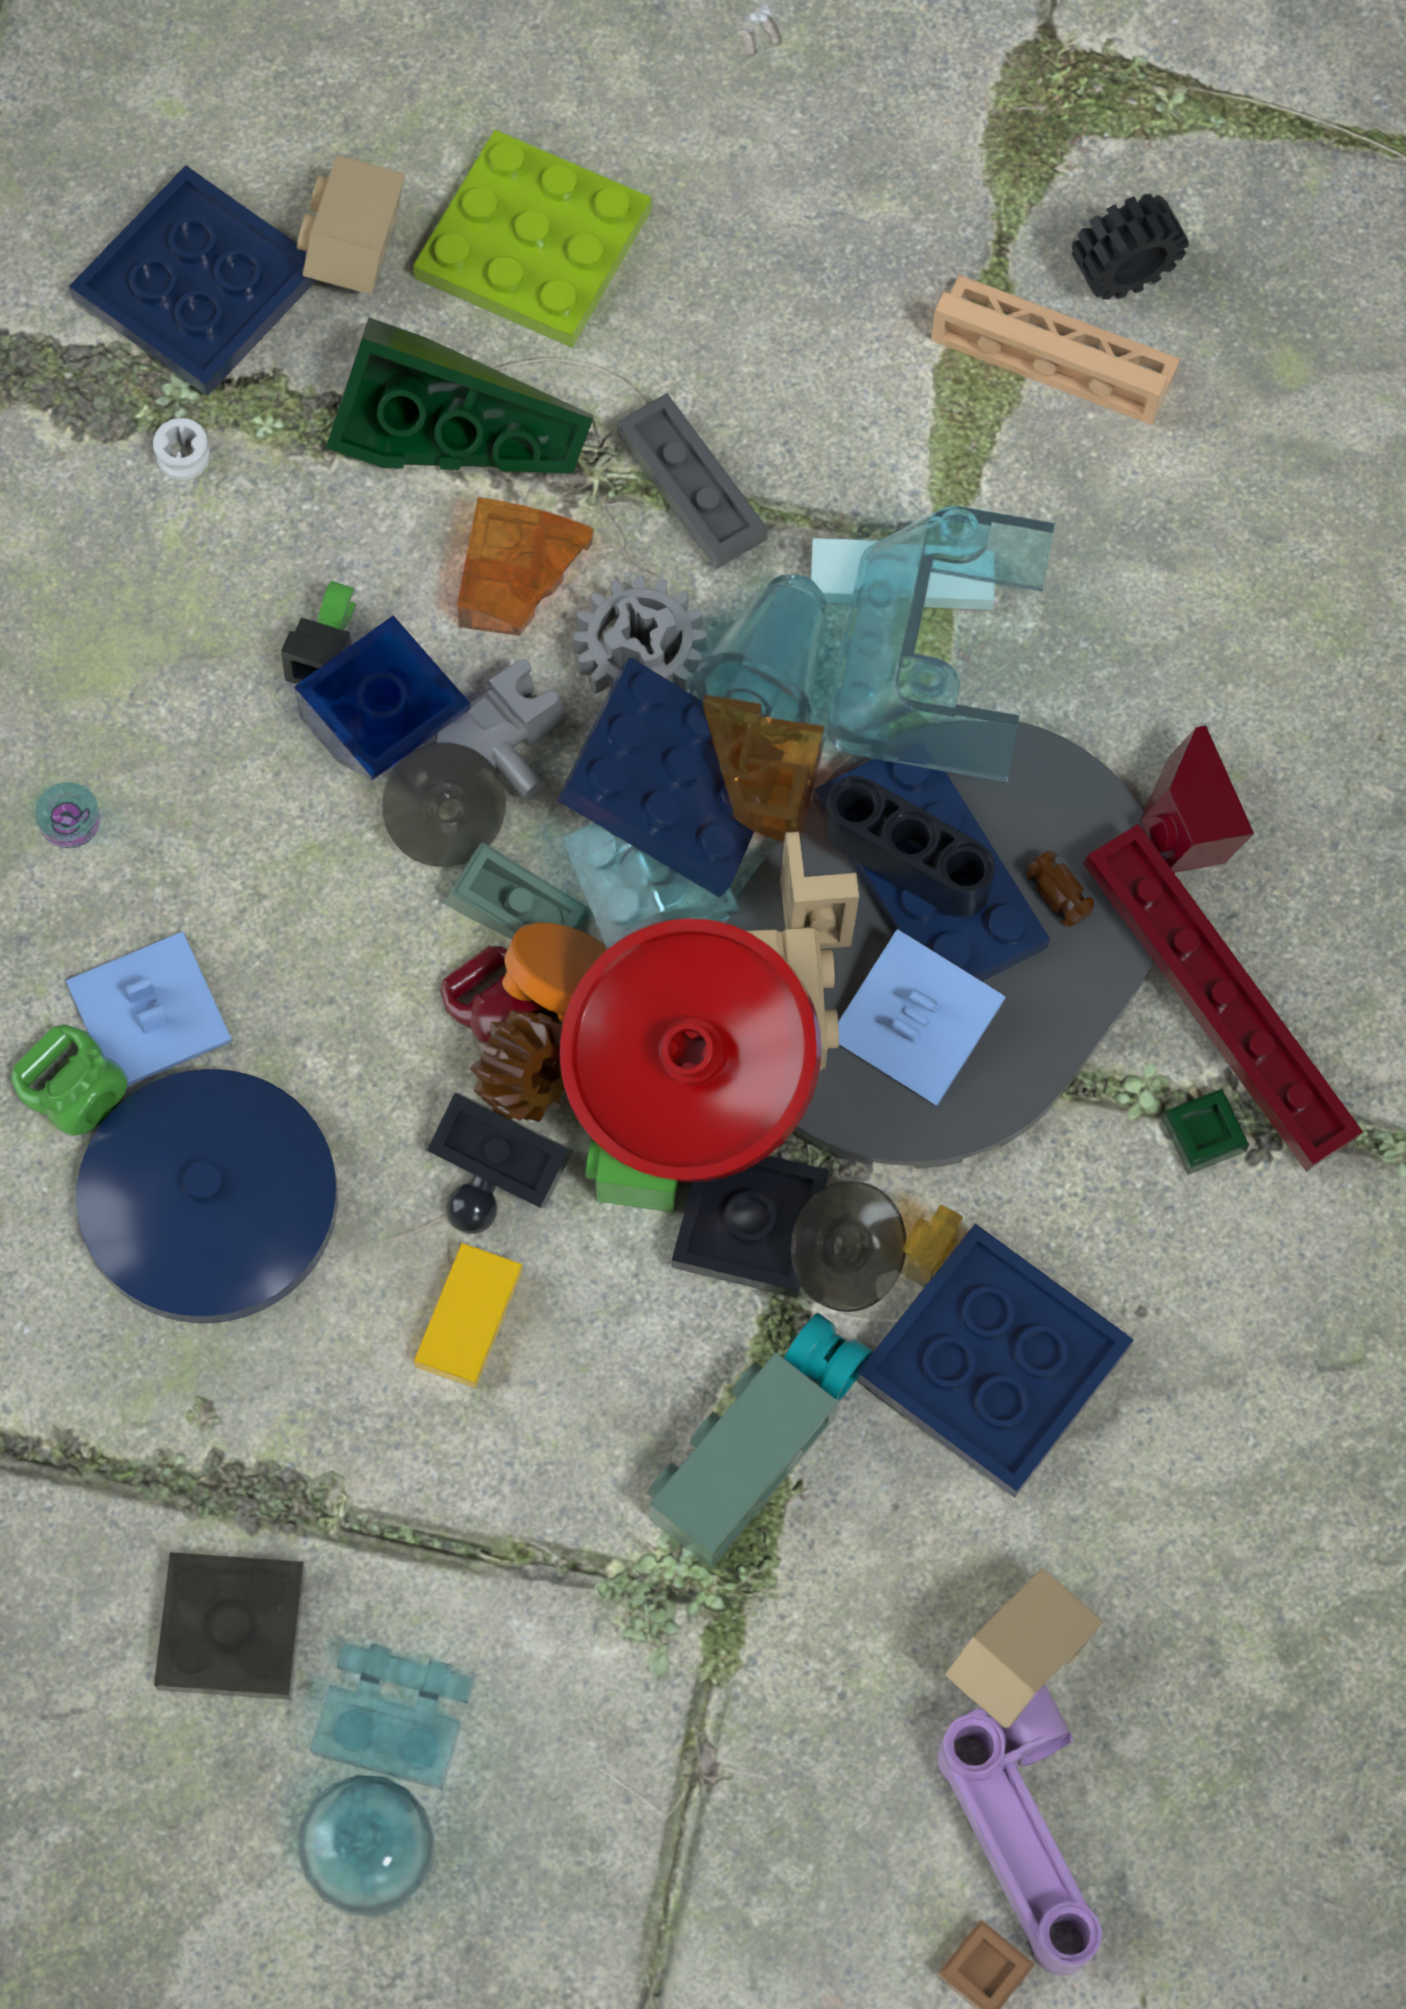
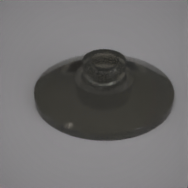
(420, 787)
(870, 1248)

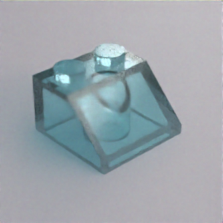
(635, 890)

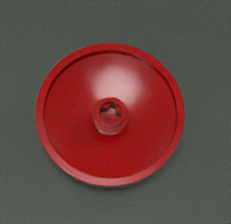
(690, 1050)

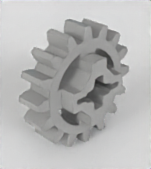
(653, 620)

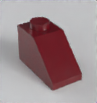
(1194, 808)

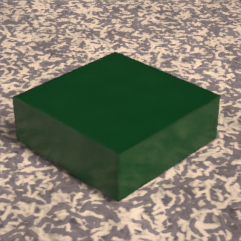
(1205, 1131)

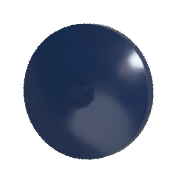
(207, 1196)

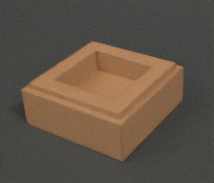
(985, 1968)

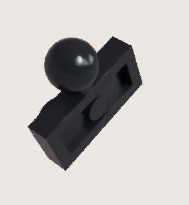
(498, 1155)

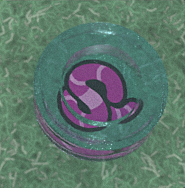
(68, 815)

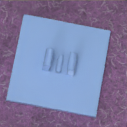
(150, 1008)
(918, 1017)

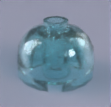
(382, 1872)

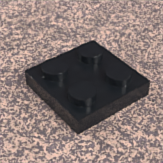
(745, 1225)

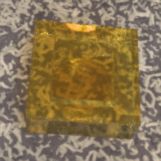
(931, 1243)

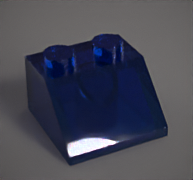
(378, 700)

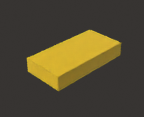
(468, 1315)

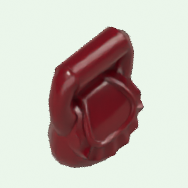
(490, 1005)

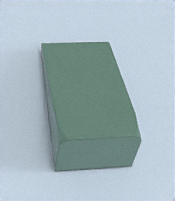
(508, 895)

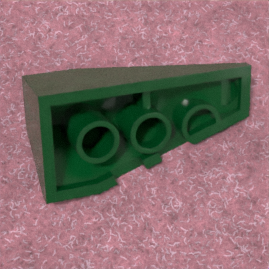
(443, 409)

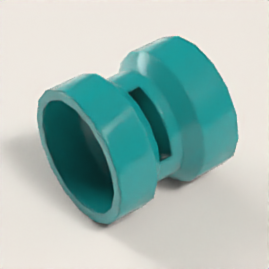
(827, 1356)

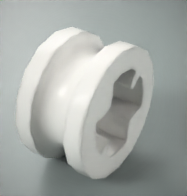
(181, 430)

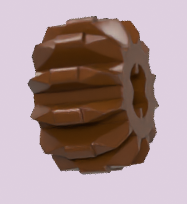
(521, 1066)

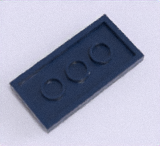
(979, 944)

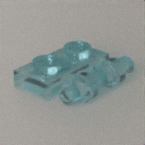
(385, 1734)

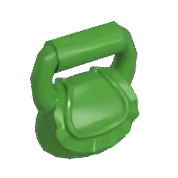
(81, 1091)

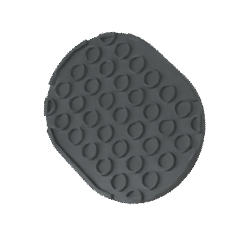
(1054, 1003)

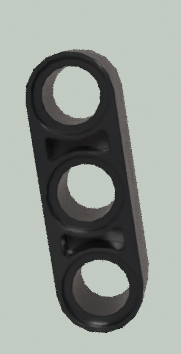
(895, 820)

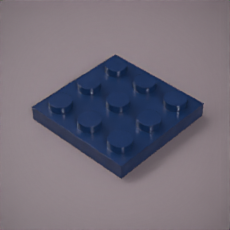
(194, 280)
(658, 780)
(994, 1360)

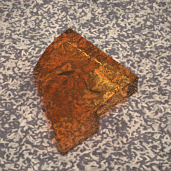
(514, 563)
(764, 764)

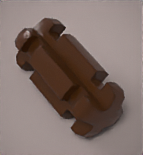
(1060, 888)

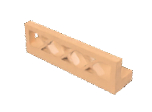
(1054, 358)

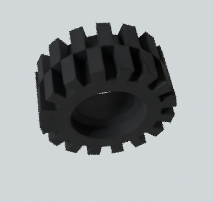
(1129, 246)

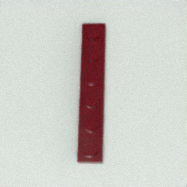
(1222, 997)

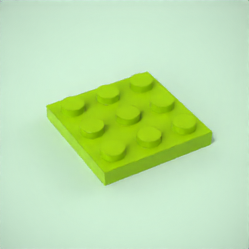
(533, 238)

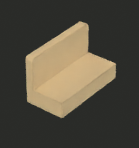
(817, 901)

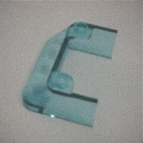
(905, 703)

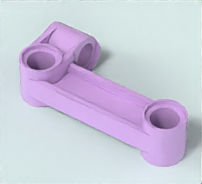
(1015, 1831)

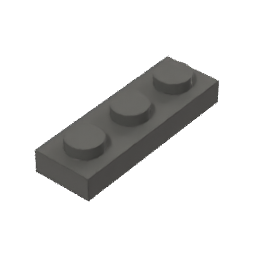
(692, 480)

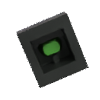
(319, 641)

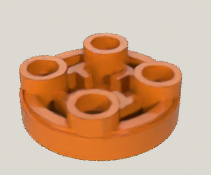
(548, 964)

